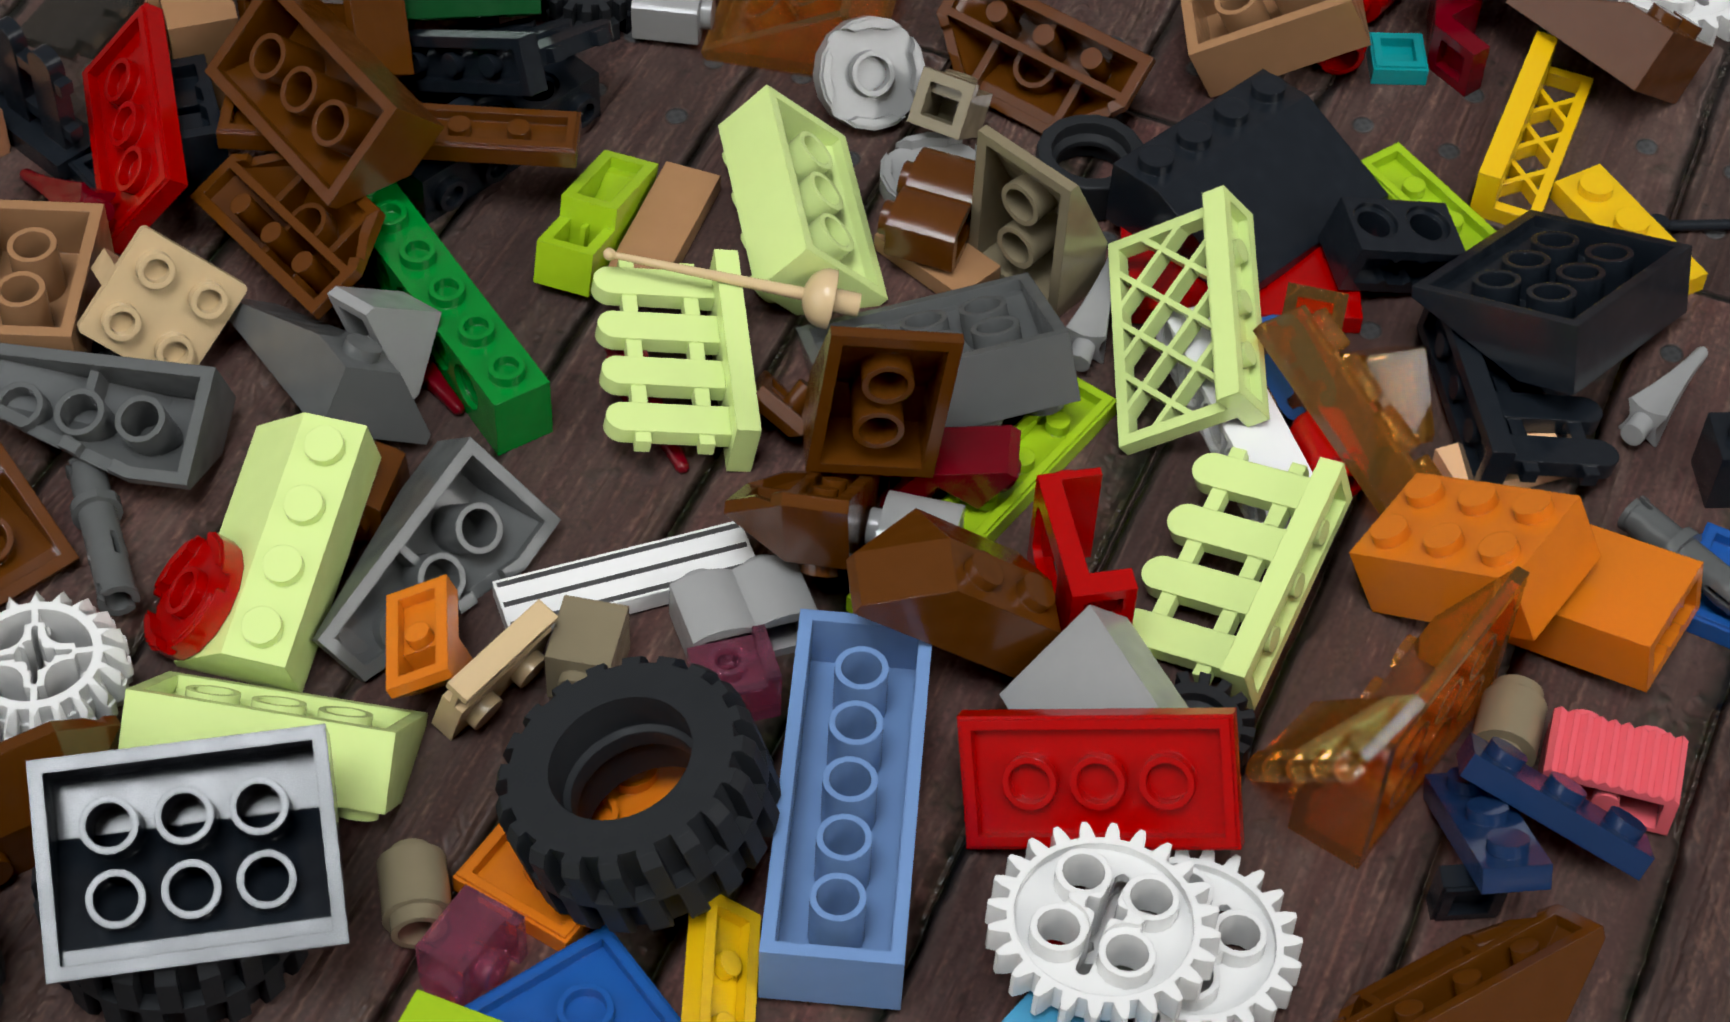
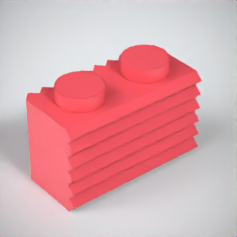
(1618, 764)

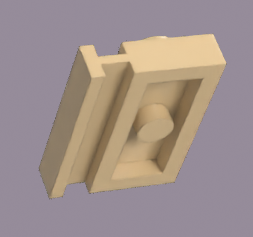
(507, 660)

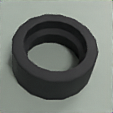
(1092, 137)

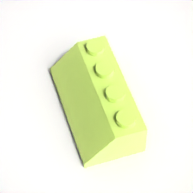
(798, 199)
(295, 528)
(369, 742)

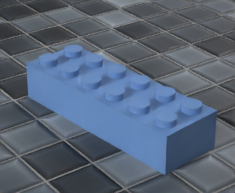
(846, 815)

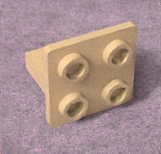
(159, 301)

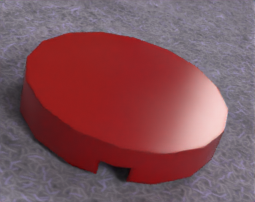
(195, 596)

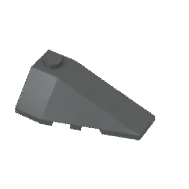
(331, 371)
(118, 412)
(450, 518)

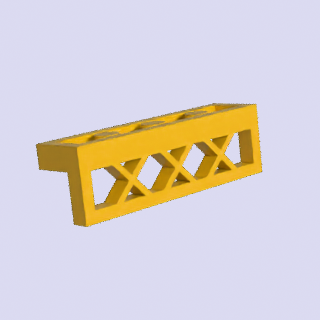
(1516, 127)

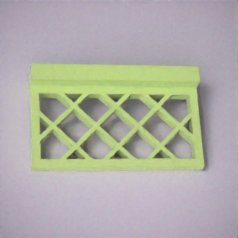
(1233, 313)

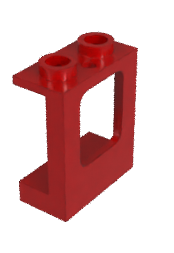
(1064, 534)

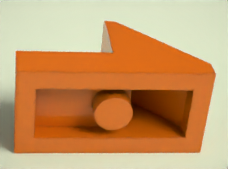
(423, 638)

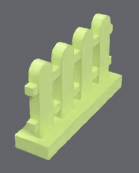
(720, 333)
(1264, 607)

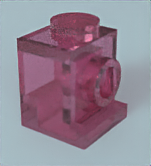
(748, 666)
(470, 947)

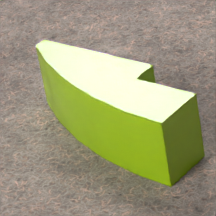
(592, 217)

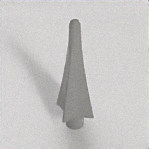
(1090, 323)
(1655, 404)

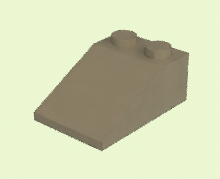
(1034, 221)

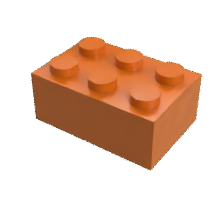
(1460, 534)

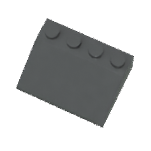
(1012, 355)

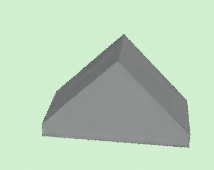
(395, 321)

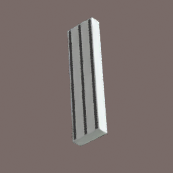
(627, 576)

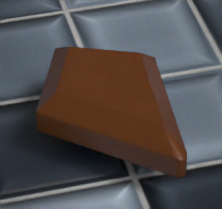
(780, 405)

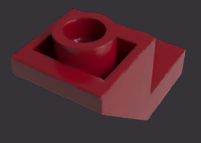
(1453, 47)
(970, 465)

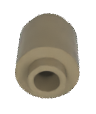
(1514, 712)
(412, 889)

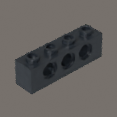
(444, 185)

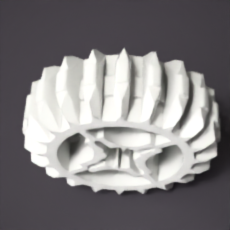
(82, 659)

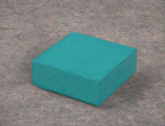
(1397, 59)

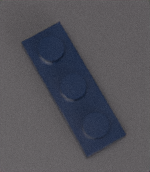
(1556, 803)
(1487, 836)

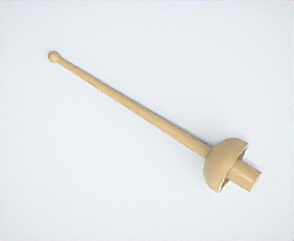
(818, 297)

